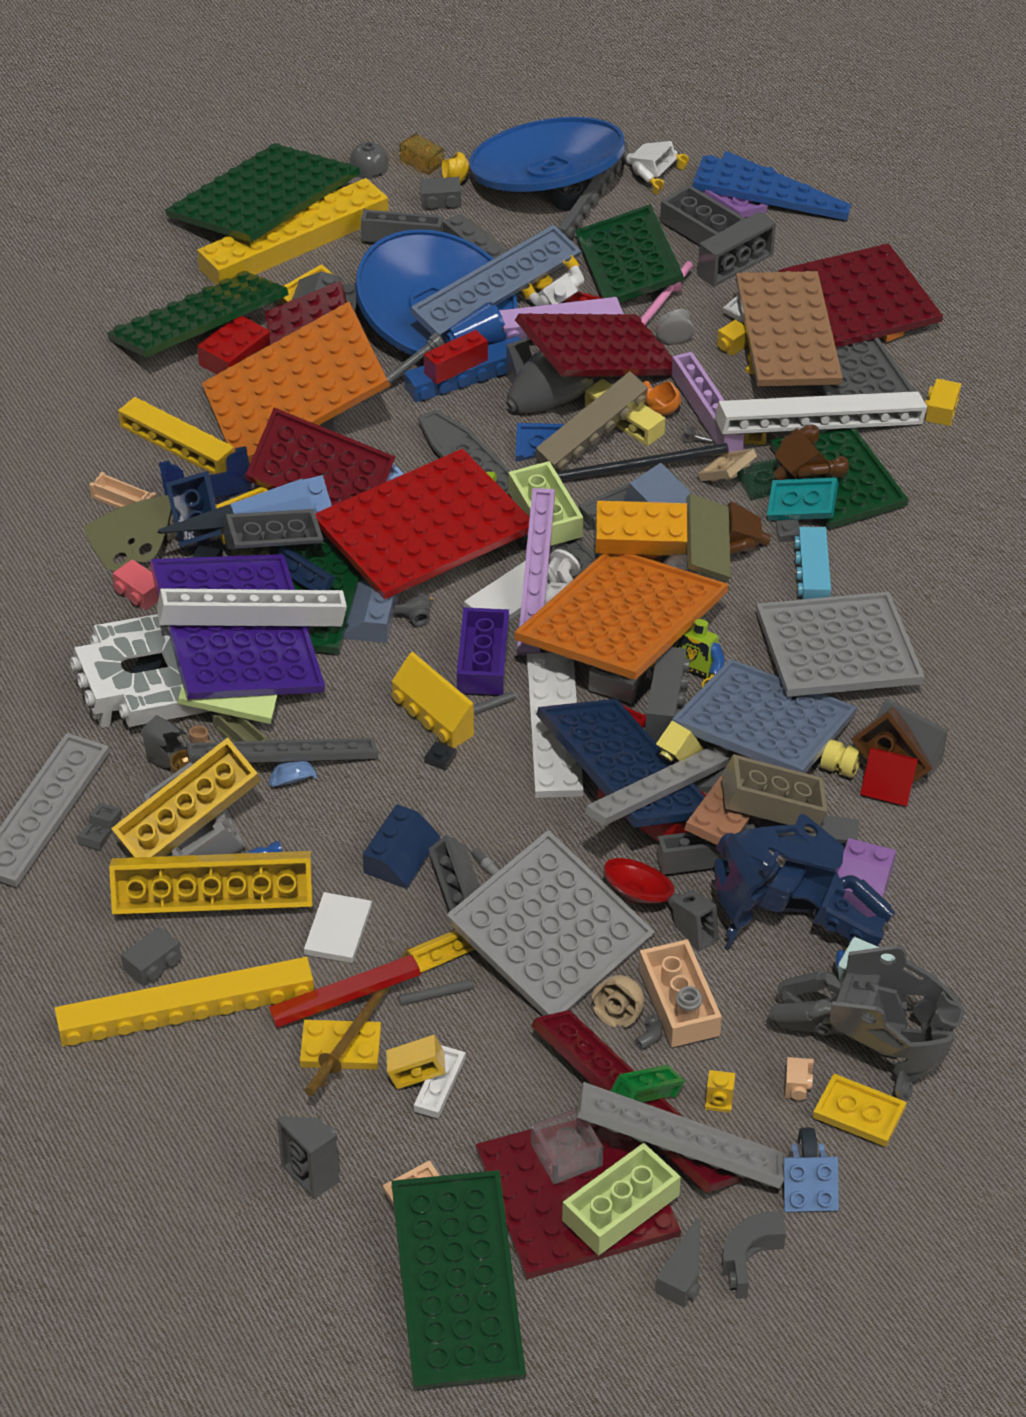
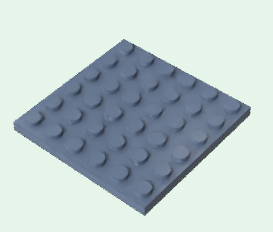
(754, 717)

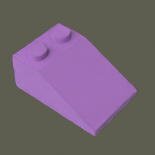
(869, 863)

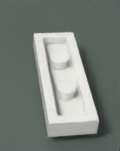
(437, 1089)

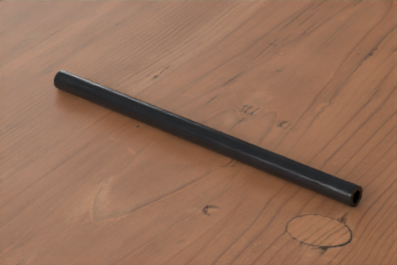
(643, 462)

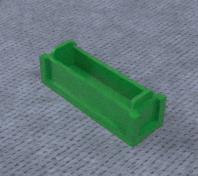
(649, 1084)

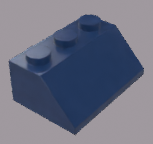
(191, 498)
(400, 847)

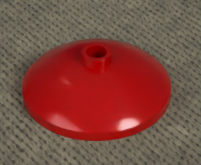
(638, 881)

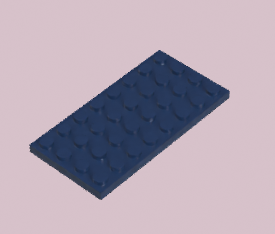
(617, 754)

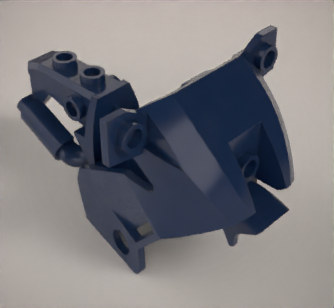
(802, 885)

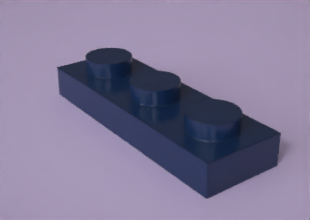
(305, 571)

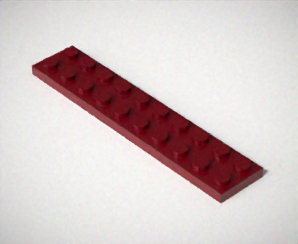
(601, 1068)

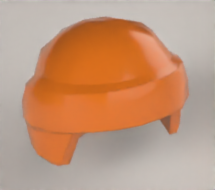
(663, 398)

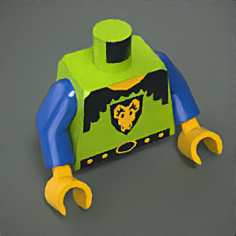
(702, 650)

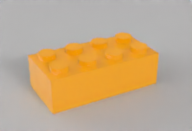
(640, 528)

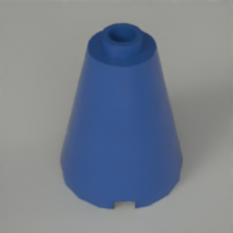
(485, 320)

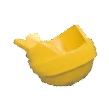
(456, 167)

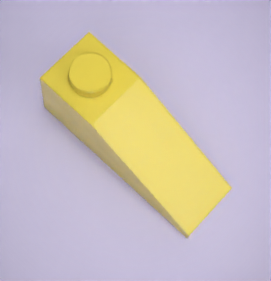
(678, 743)

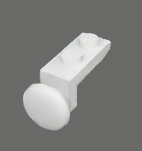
(560, 572)

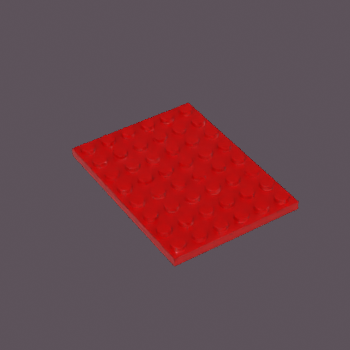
(423, 523)

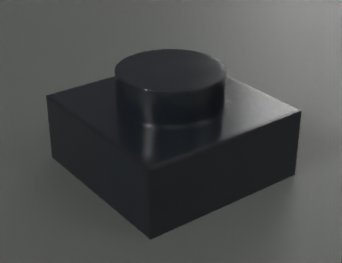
(440, 755)

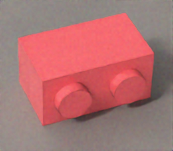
(136, 584)

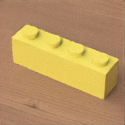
(641, 424)

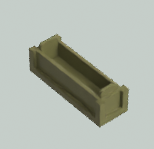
(237, 729)

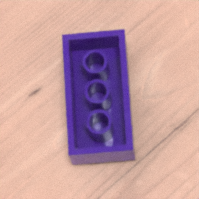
(483, 651)

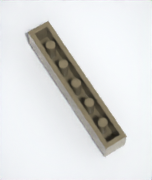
(592, 422)

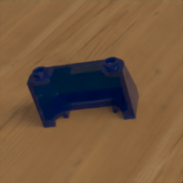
(222, 483)

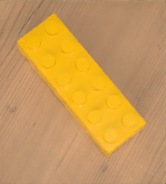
(187, 802)

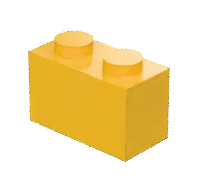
(942, 402)
(415, 1061)

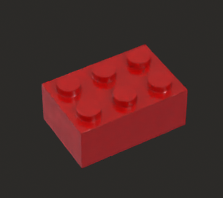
(232, 344)

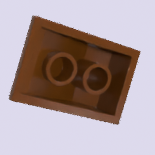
(892, 734)

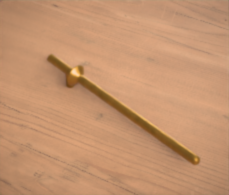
(330, 1062)

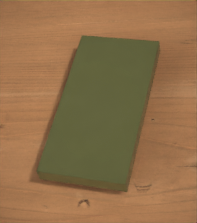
(708, 537)

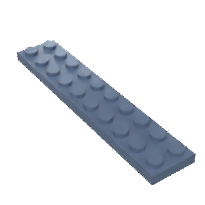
(496, 280)

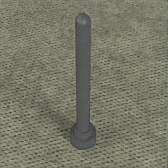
(433, 342)

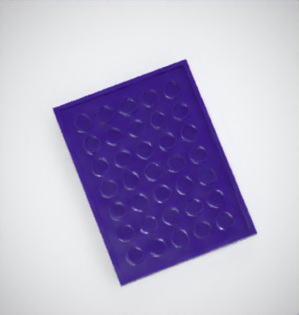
(238, 659)

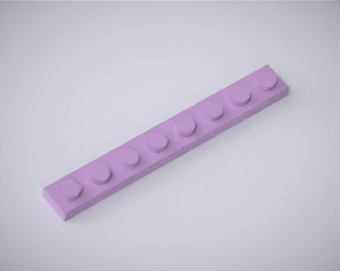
(536, 559)

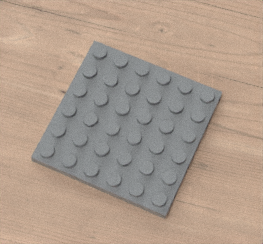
(839, 644)
(549, 925)

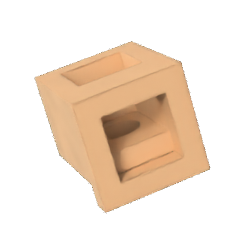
(798, 1077)

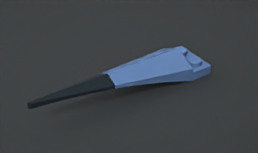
(297, 495)

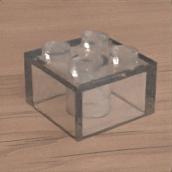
(566, 1146)

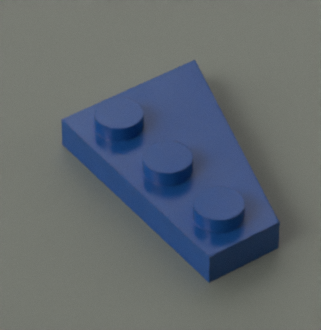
(530, 436)

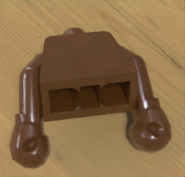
(803, 459)
(745, 530)

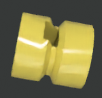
(840, 758)

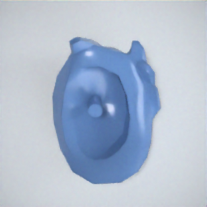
(291, 772)

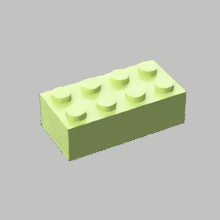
(566, 516)
(621, 1198)

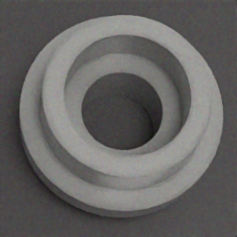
(689, 993)

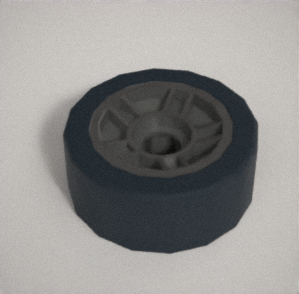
(567, 196)

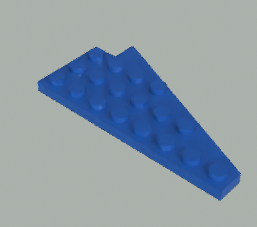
(752, 182)

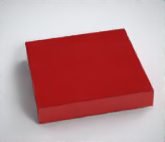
(889, 776)

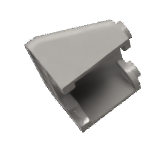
(216, 837)

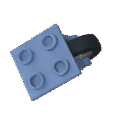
(810, 1176)

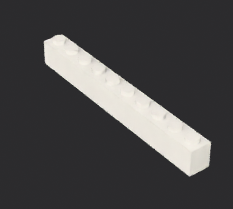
(822, 411)

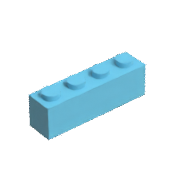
(812, 562)

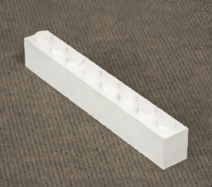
(251, 607)

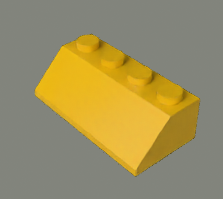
(433, 701)

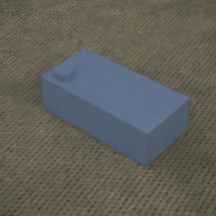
(657, 486)

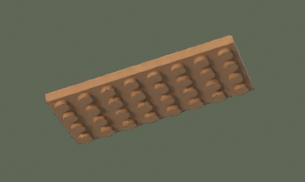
(788, 329)

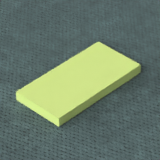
(248, 707)

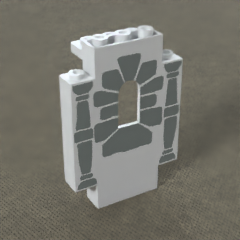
(135, 695)

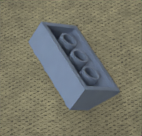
(370, 615)

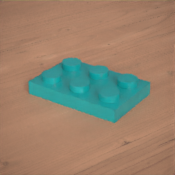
(802, 499)

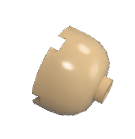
(618, 1000)

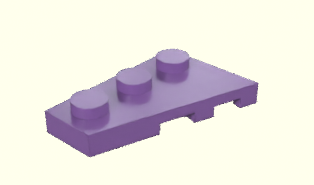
(739, 206)

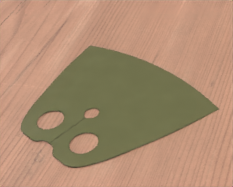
(137, 520)

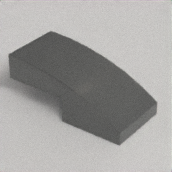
(99, 826)

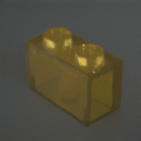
(421, 154)

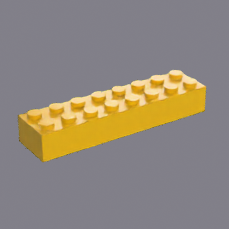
(211, 882)

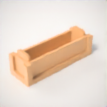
(117, 492)

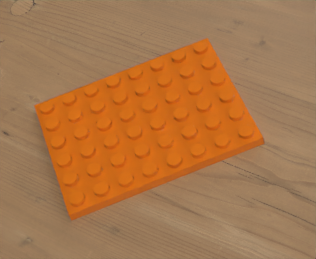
(306, 374)
(621, 613)

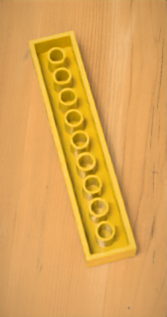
(309, 229)

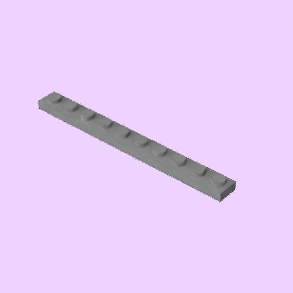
(658, 785)

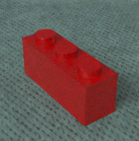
(455, 356)

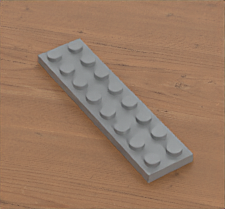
(47, 804)
(680, 1135)

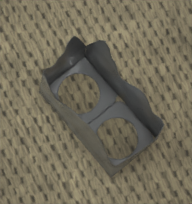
(160, 733)

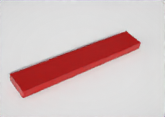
(344, 991)

